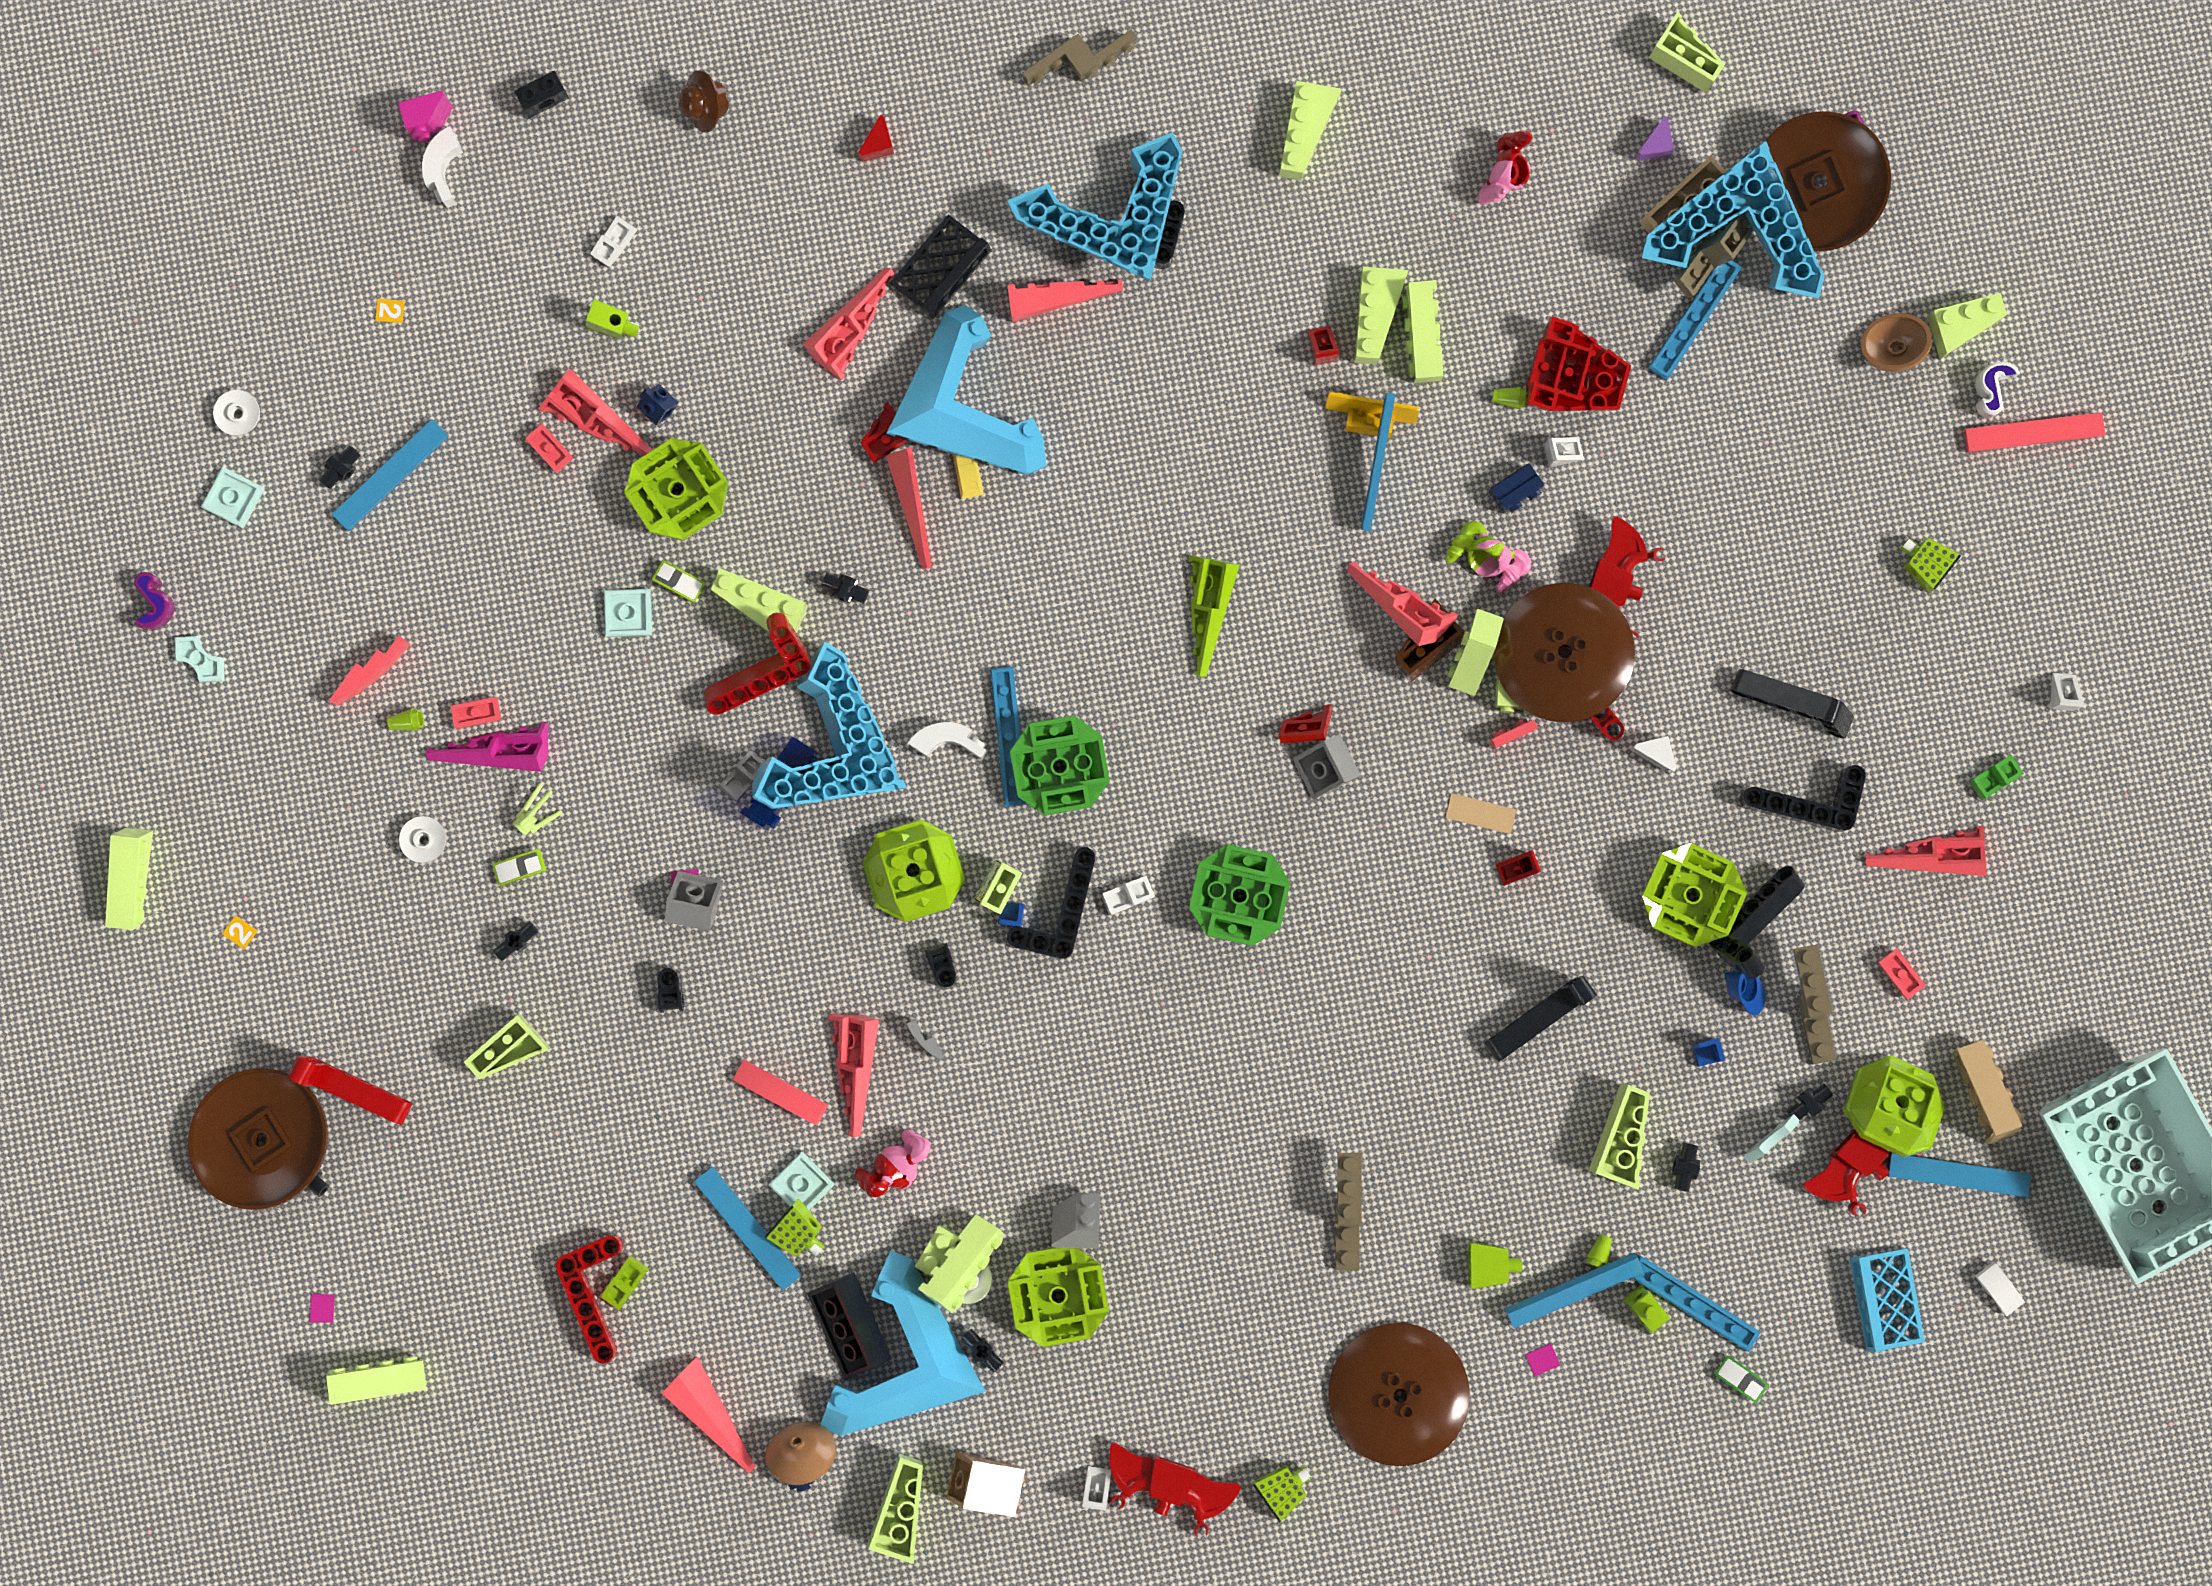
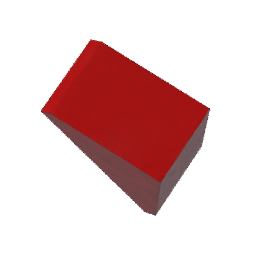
(877, 142)
(1323, 345)
(1518, 868)

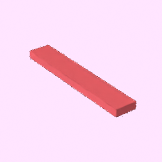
(2034, 432)

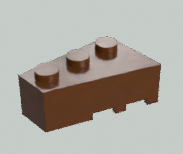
(1416, 659)

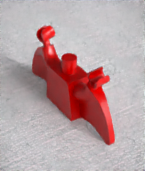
(1624, 552)
(1849, 1162)
(1169, 1484)

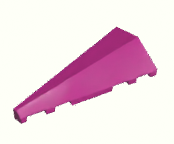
(515, 750)

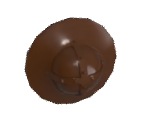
(703, 101)

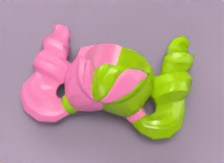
(1489, 556)

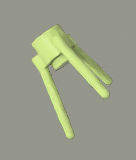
(526, 820)

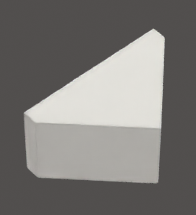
(1563, 451)
(2065, 692)
(1657, 752)
(1096, 1488)

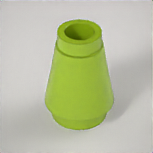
(1511, 397)
(408, 720)
(1599, 1253)

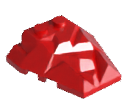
(1574, 372)

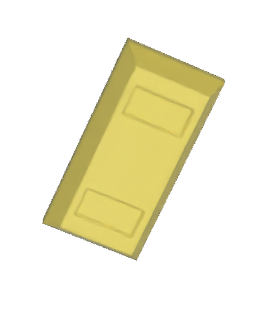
(968, 477)

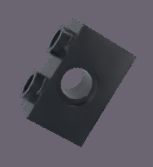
(541, 94)

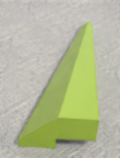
(1212, 588)

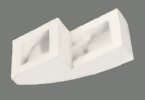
(614, 241)
(1127, 895)
(1999, 1288)

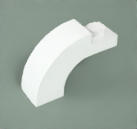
(435, 161)
(943, 733)

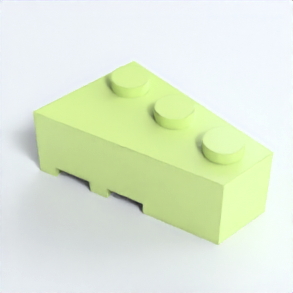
(1687, 55)
(1962, 322)
(1476, 652)
(508, 1046)

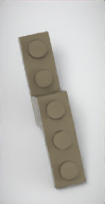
(1080, 58)
(1712, 253)
(1814, 1004)
(1348, 1211)

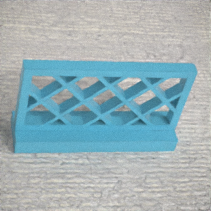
(1868, 1305)

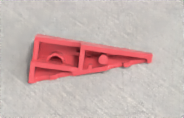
(1040, 299)
(836, 340)
(581, 405)
(905, 479)
(1416, 618)
(1954, 854)
(855, 1046)
(698, 1400)

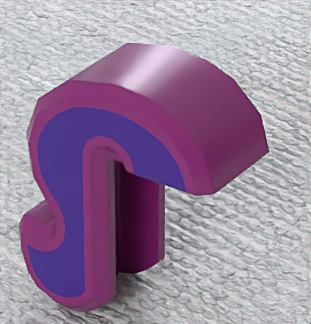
(161, 603)

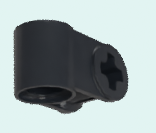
(941, 964)
(670, 992)

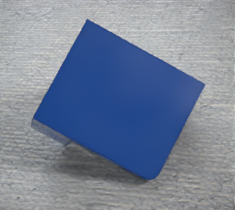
(1012, 915)
(1708, 1052)

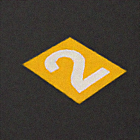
(390, 310)
(239, 932)

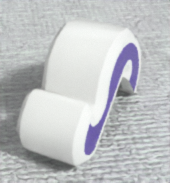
(1988, 387)

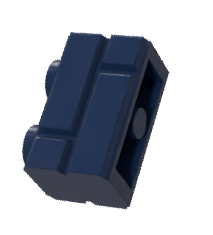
(1517, 488)

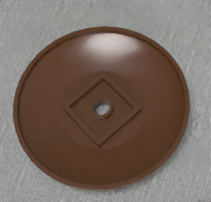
(1854, 169)
(1559, 686)
(226, 1132)
(1394, 1359)

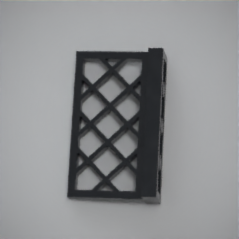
(956, 277)

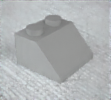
(1326, 766)
(693, 901)
(1076, 1222)

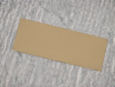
(1481, 813)

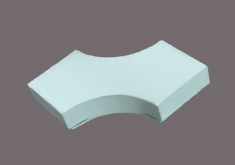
(208, 667)
(1778, 1133)

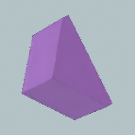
(1658, 144)

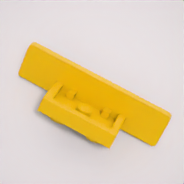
(1365, 413)

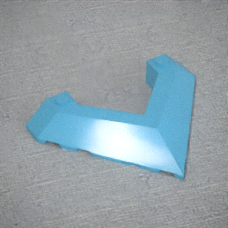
(1757, 191)
(1127, 243)
(934, 418)
(862, 759)
(942, 1367)

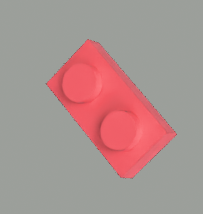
(549, 448)
(476, 713)
(1521, 728)
(1901, 974)

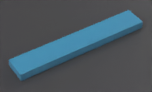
(1694, 319)
(1377, 461)
(390, 475)
(1007, 728)
(1959, 1175)
(747, 1228)
(1574, 1290)
(1697, 1305)

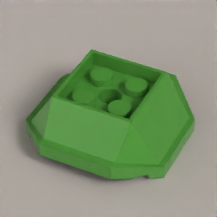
(1054, 741)
(1243, 870)

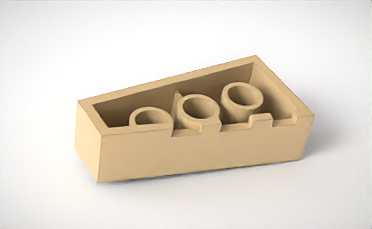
(1683, 193)
(1988, 1092)

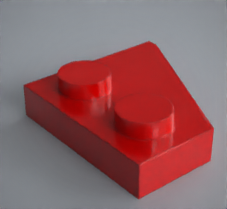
(876, 441)
(1306, 727)

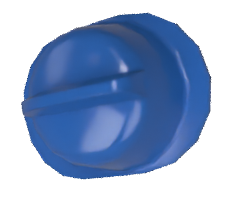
(1747, 991)

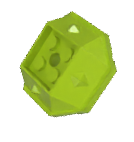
(671, 465)
(1717, 890)
(920, 895)
(1880, 1120)
(1052, 1321)

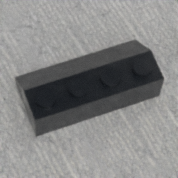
(849, 1326)

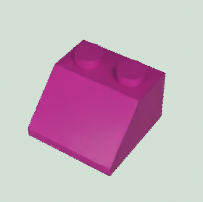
(425, 115)

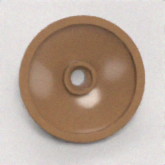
(1896, 333)
(801, 1462)

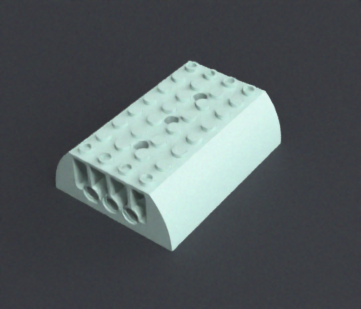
(2170, 1139)

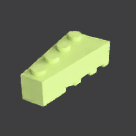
(1308, 118)
(1376, 307)
(1423, 332)
(756, 600)
(127, 877)
(1622, 1138)
(962, 1264)
(376, 1381)
(897, 1518)

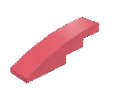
(362, 677)
(780, 1092)

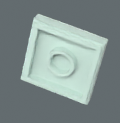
(232, 497)
(628, 613)
(803, 1181)

